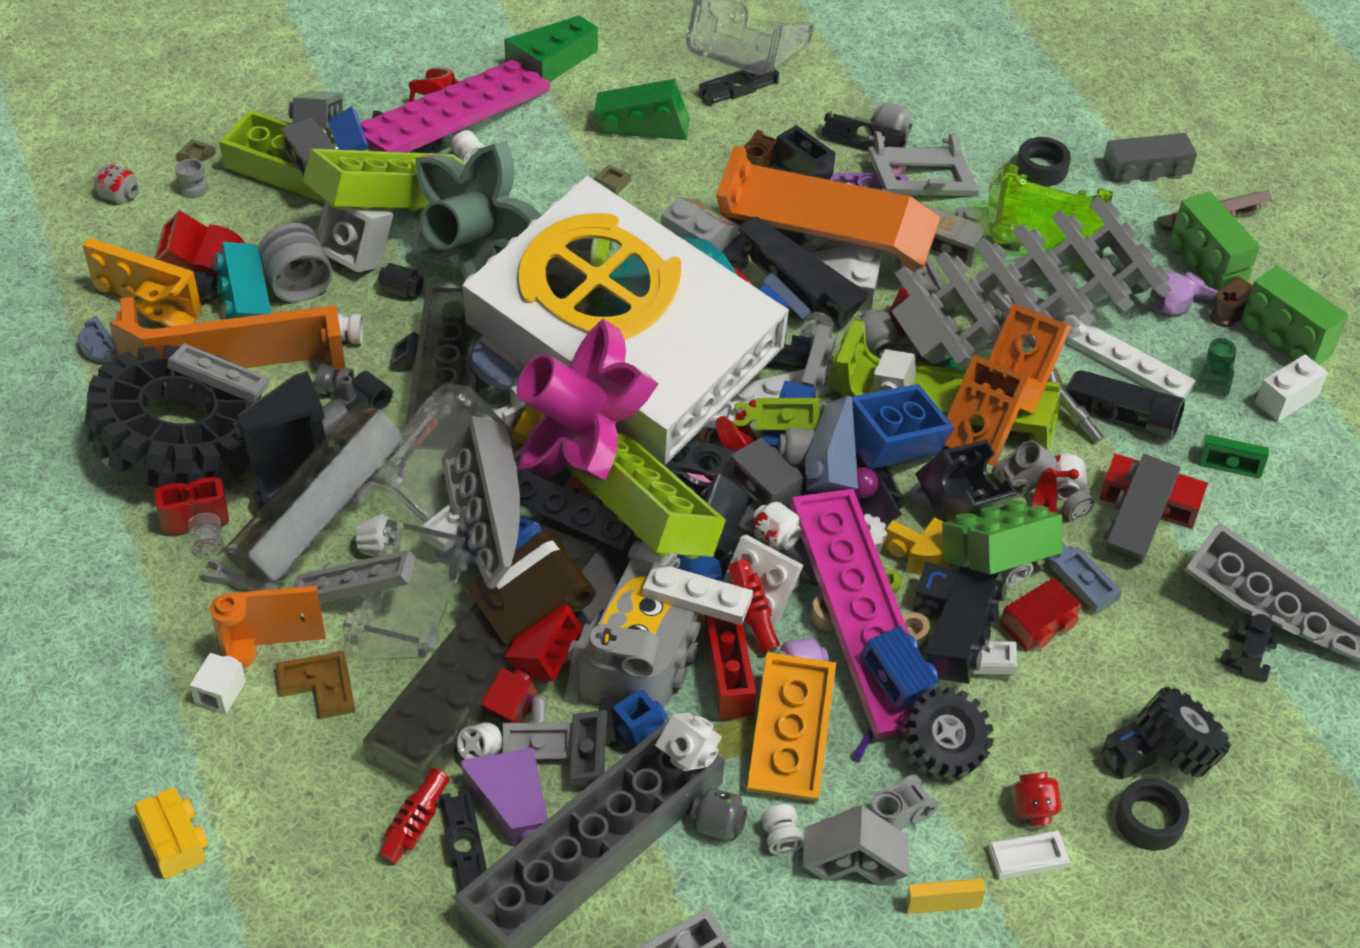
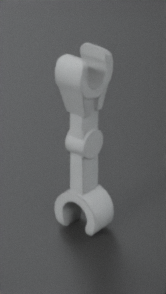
(239, 581)

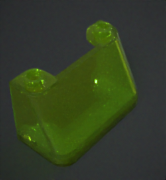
(1018, 202)

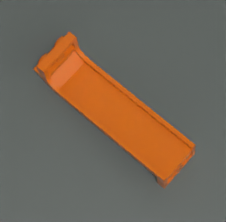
(828, 209)
(243, 340)

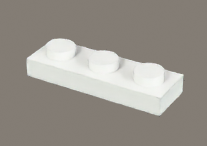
(697, 593)

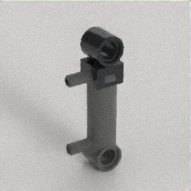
(363, 392)

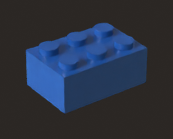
(898, 426)

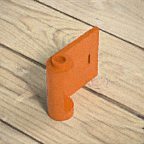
(265, 618)

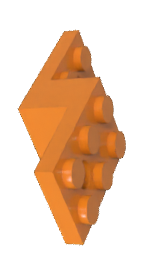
(1007, 379)

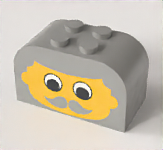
(673, 626)

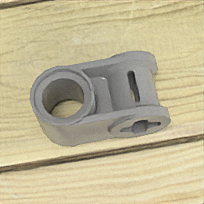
(1024, 466)
(625, 652)
(904, 802)

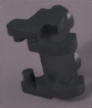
(1253, 649)

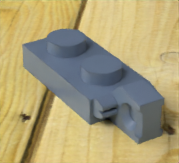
(1085, 578)

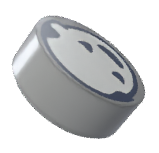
(1078, 505)

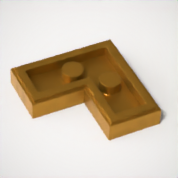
(321, 673)

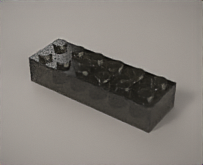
(442, 346)
(314, 495)

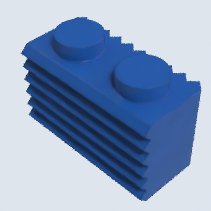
(899, 667)

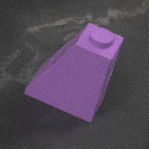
(508, 791)

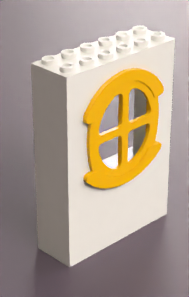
(692, 332)

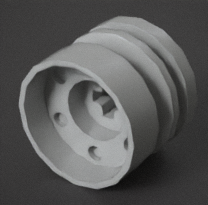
(295, 262)

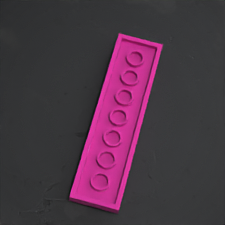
(453, 108)
(853, 590)

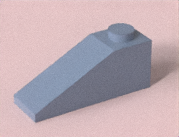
(832, 452)

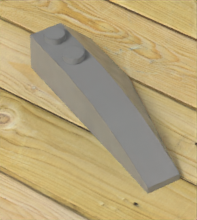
(485, 493)
(1265, 587)

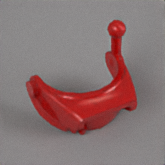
(436, 80)
(735, 436)
(1046, 488)

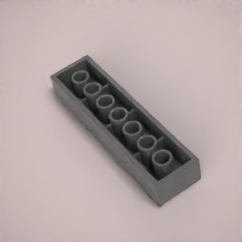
(582, 846)

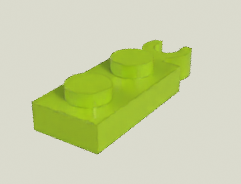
(781, 413)

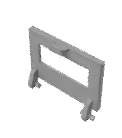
(883, 157)

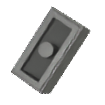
(587, 748)

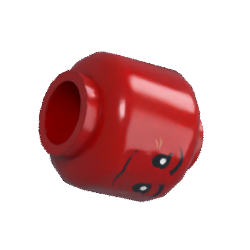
(1036, 798)

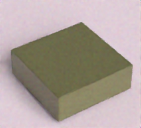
(613, 179)

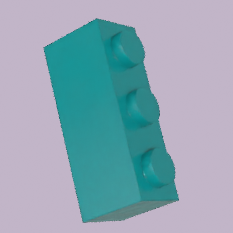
(240, 280)

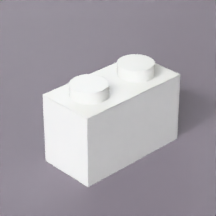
(1291, 388)

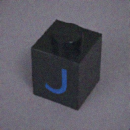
(933, 589)
(1128, 751)

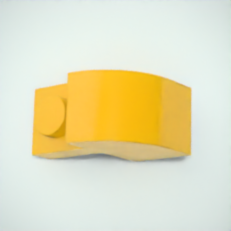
(915, 546)

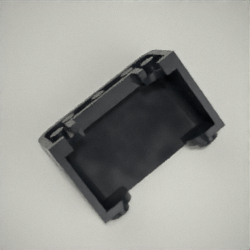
(281, 433)

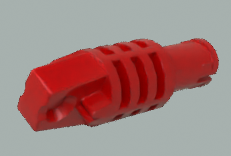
(759, 611)
(413, 817)

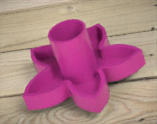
(581, 404)

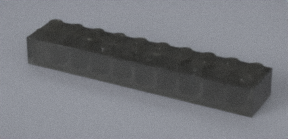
(449, 688)

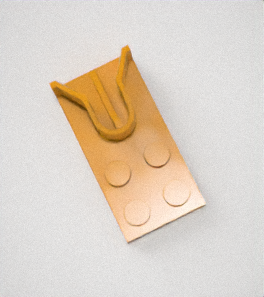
(148, 280)
(791, 727)

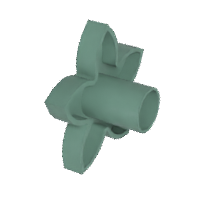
(469, 207)

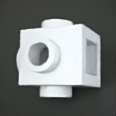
(689, 741)

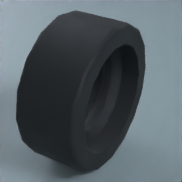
(1046, 148)
(1144, 836)

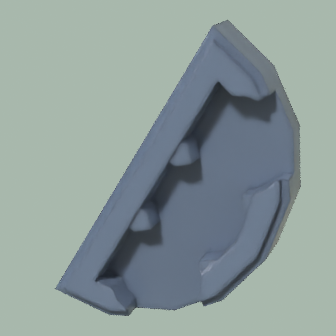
(794, 302)
(97, 342)
(492, 367)

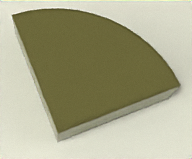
(196, 150)

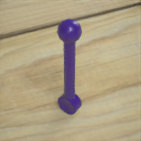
(861, 749)

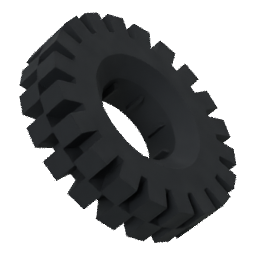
(137, 439)

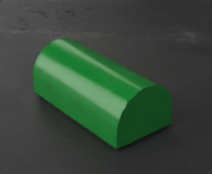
(1233, 456)

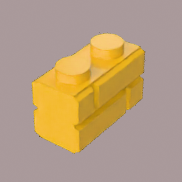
(170, 832)

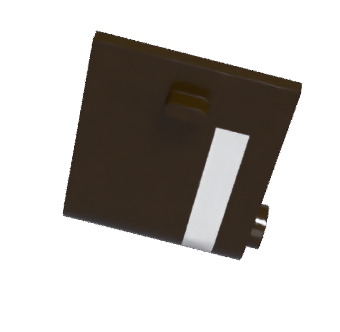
(533, 587)

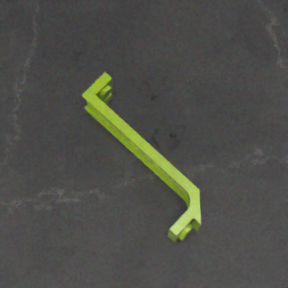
(854, 376)

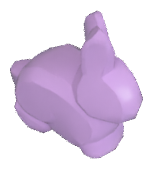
(1183, 291)

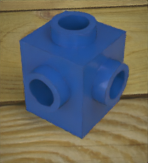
(638, 717)

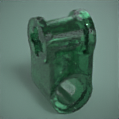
(1218, 366)

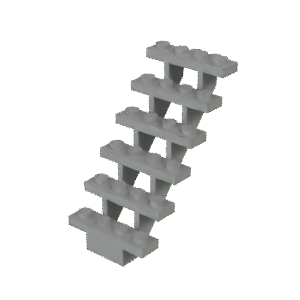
(936, 334)

